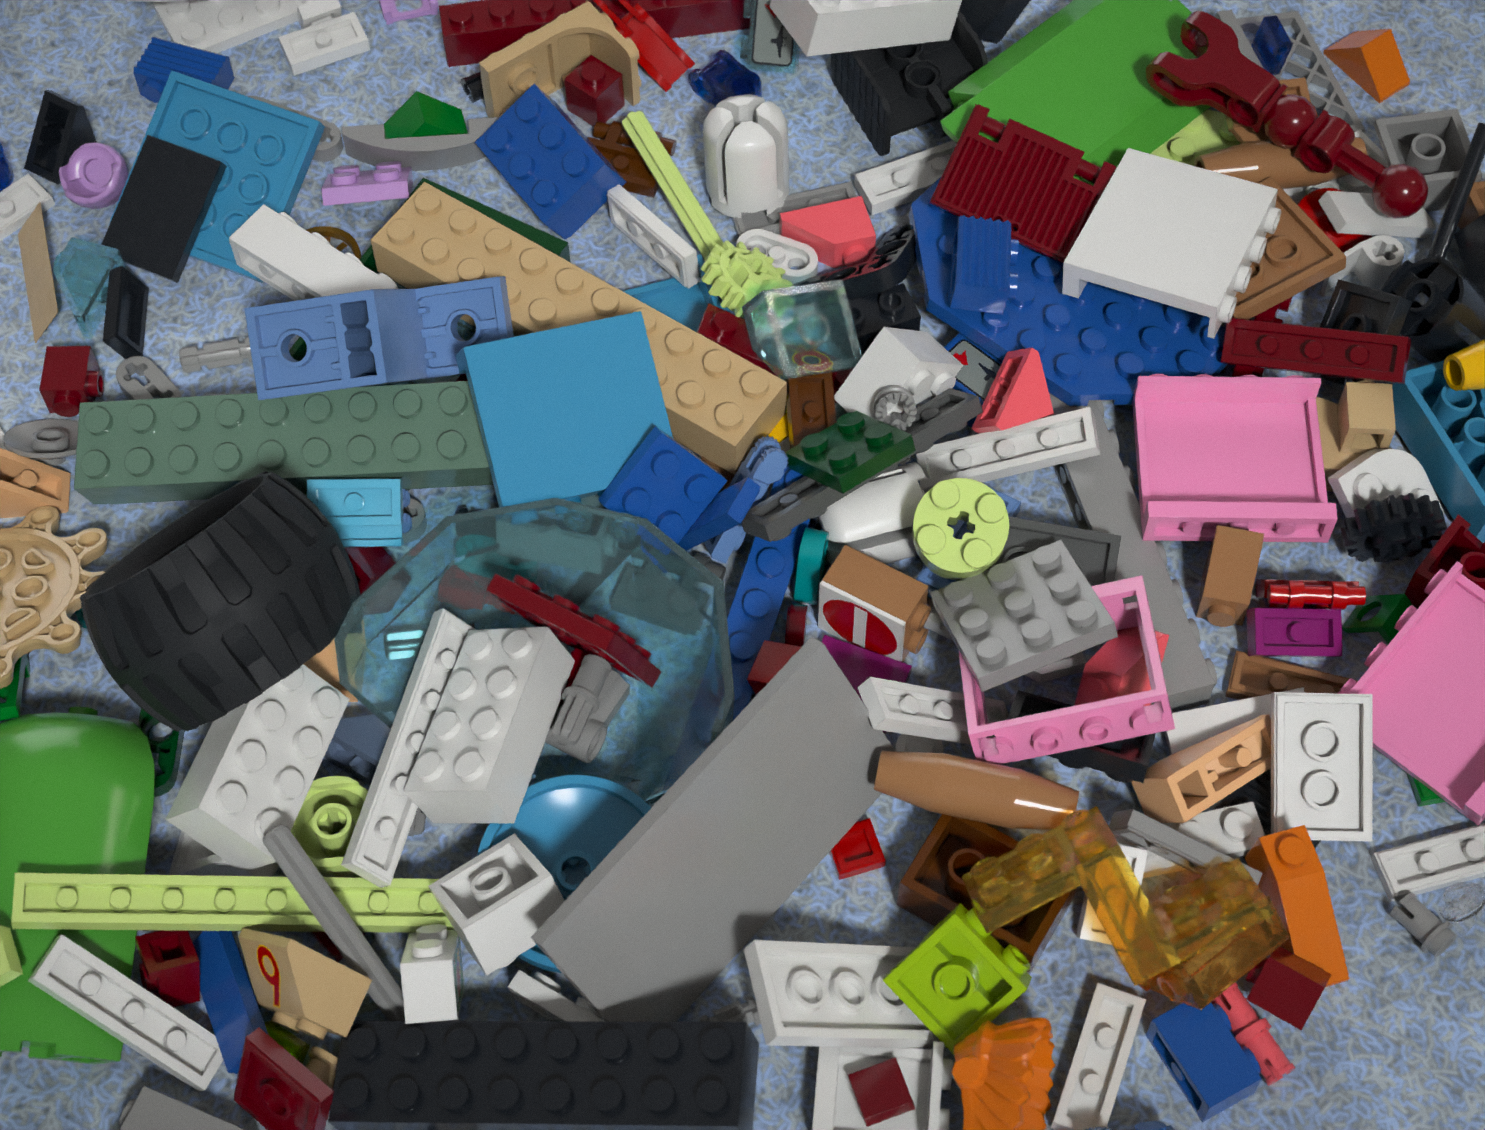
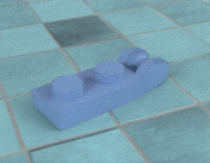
(764, 466)

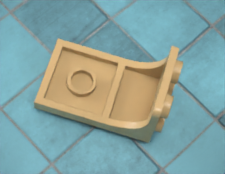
(553, 53)

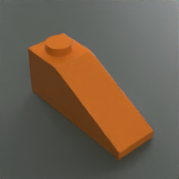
(1301, 898)

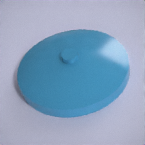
(570, 829)

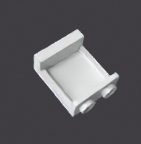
(923, 1072)

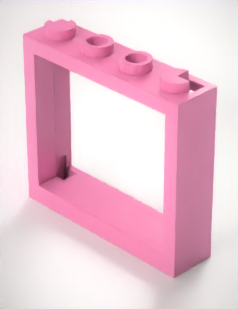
(1084, 723)

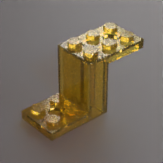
(1143, 933)

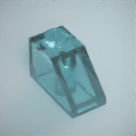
(84, 278)

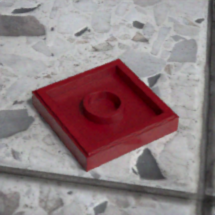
(280, 1088)

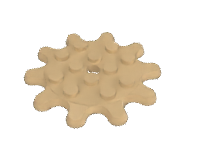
(42, 586)

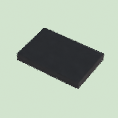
(163, 207)

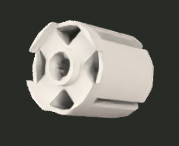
(746, 155)
(876, 516)

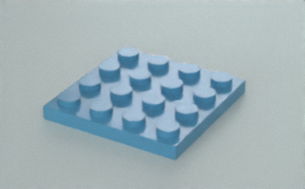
(258, 142)

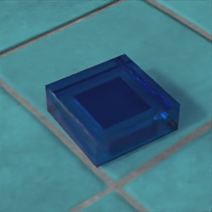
(1272, 44)

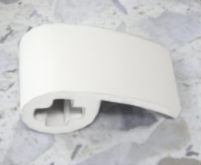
(1371, 262)

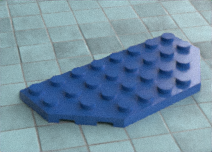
(1085, 344)

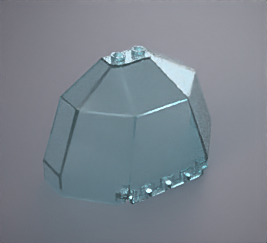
(606, 567)

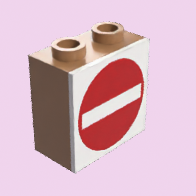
(873, 605)

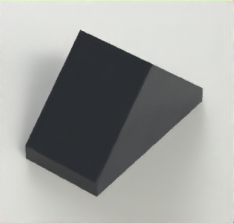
(58, 132)

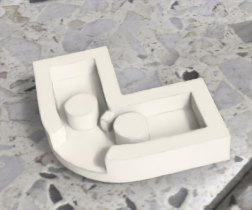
(1377, 476)

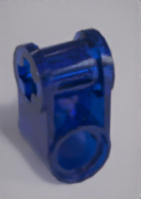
(724, 79)

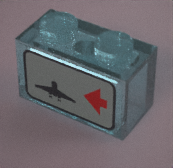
(768, 43)

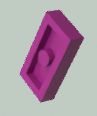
(1294, 632)

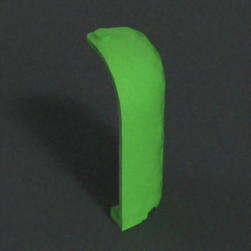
(69, 804)

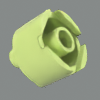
(944, 506)
(329, 808)

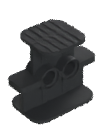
(906, 84)

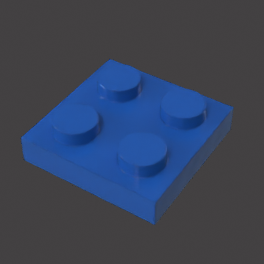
(664, 485)

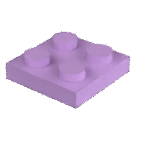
(356, 186)

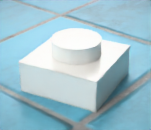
(317, 11)

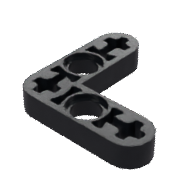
(882, 271)

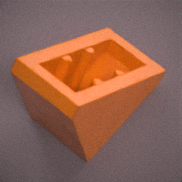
(1371, 61)

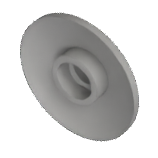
(44, 440)

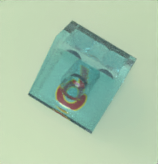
(803, 329)

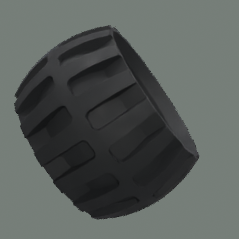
(221, 602)

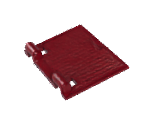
(1022, 181)

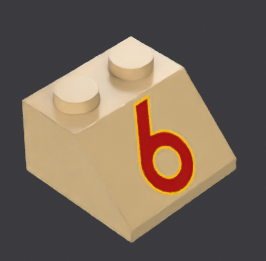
(302, 985)

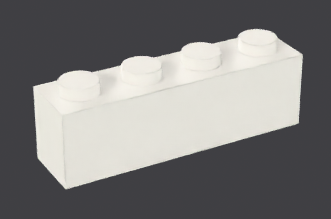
(298, 261)

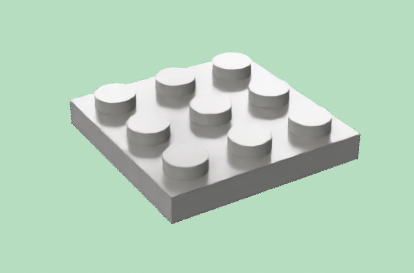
(1023, 615)

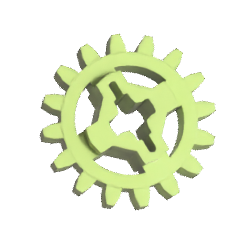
(740, 275)

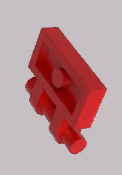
(1300, 592)

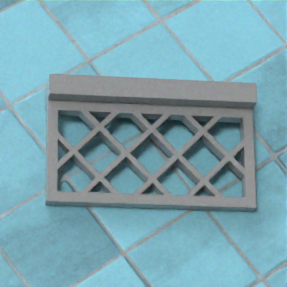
(1303, 46)

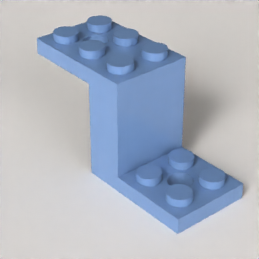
(372, 336)

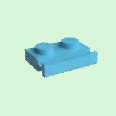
(361, 509)

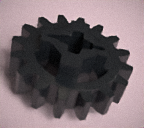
(1393, 528)

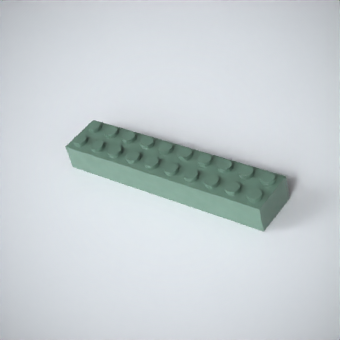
(214, 441)

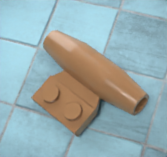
(1260, 158)
(974, 789)

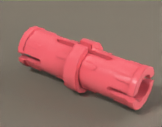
(1254, 1034)

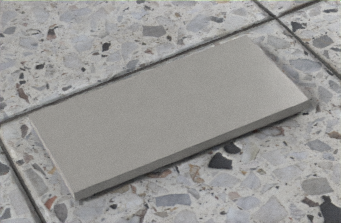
(721, 847)

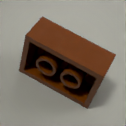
(936, 886)

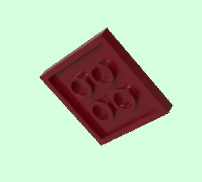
(574, 627)

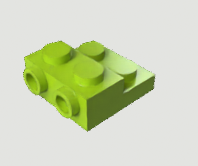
(959, 977)

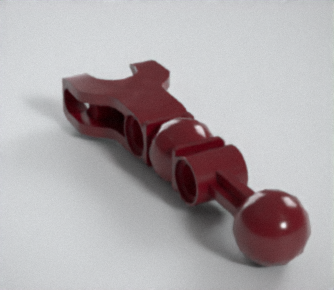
(1257, 100)

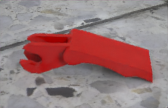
(658, 51)

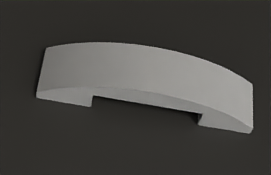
(423, 153)

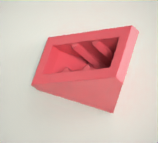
(1016, 394)

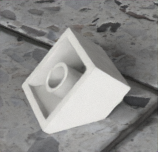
(498, 902)

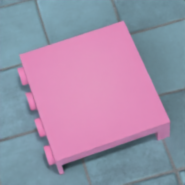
(1230, 457)
(1433, 692)

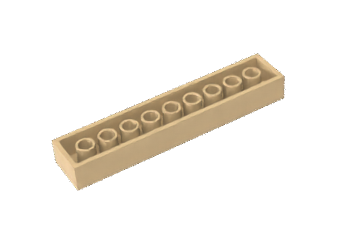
(709, 393)

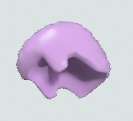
(94, 176)

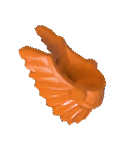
(1005, 1075)

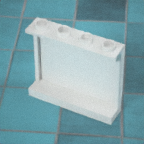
(1174, 236)

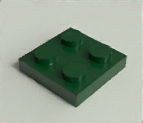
(850, 451)

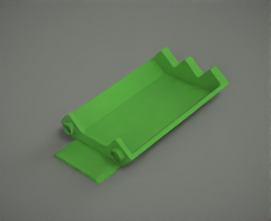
(1085, 79)

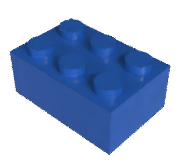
(549, 162)

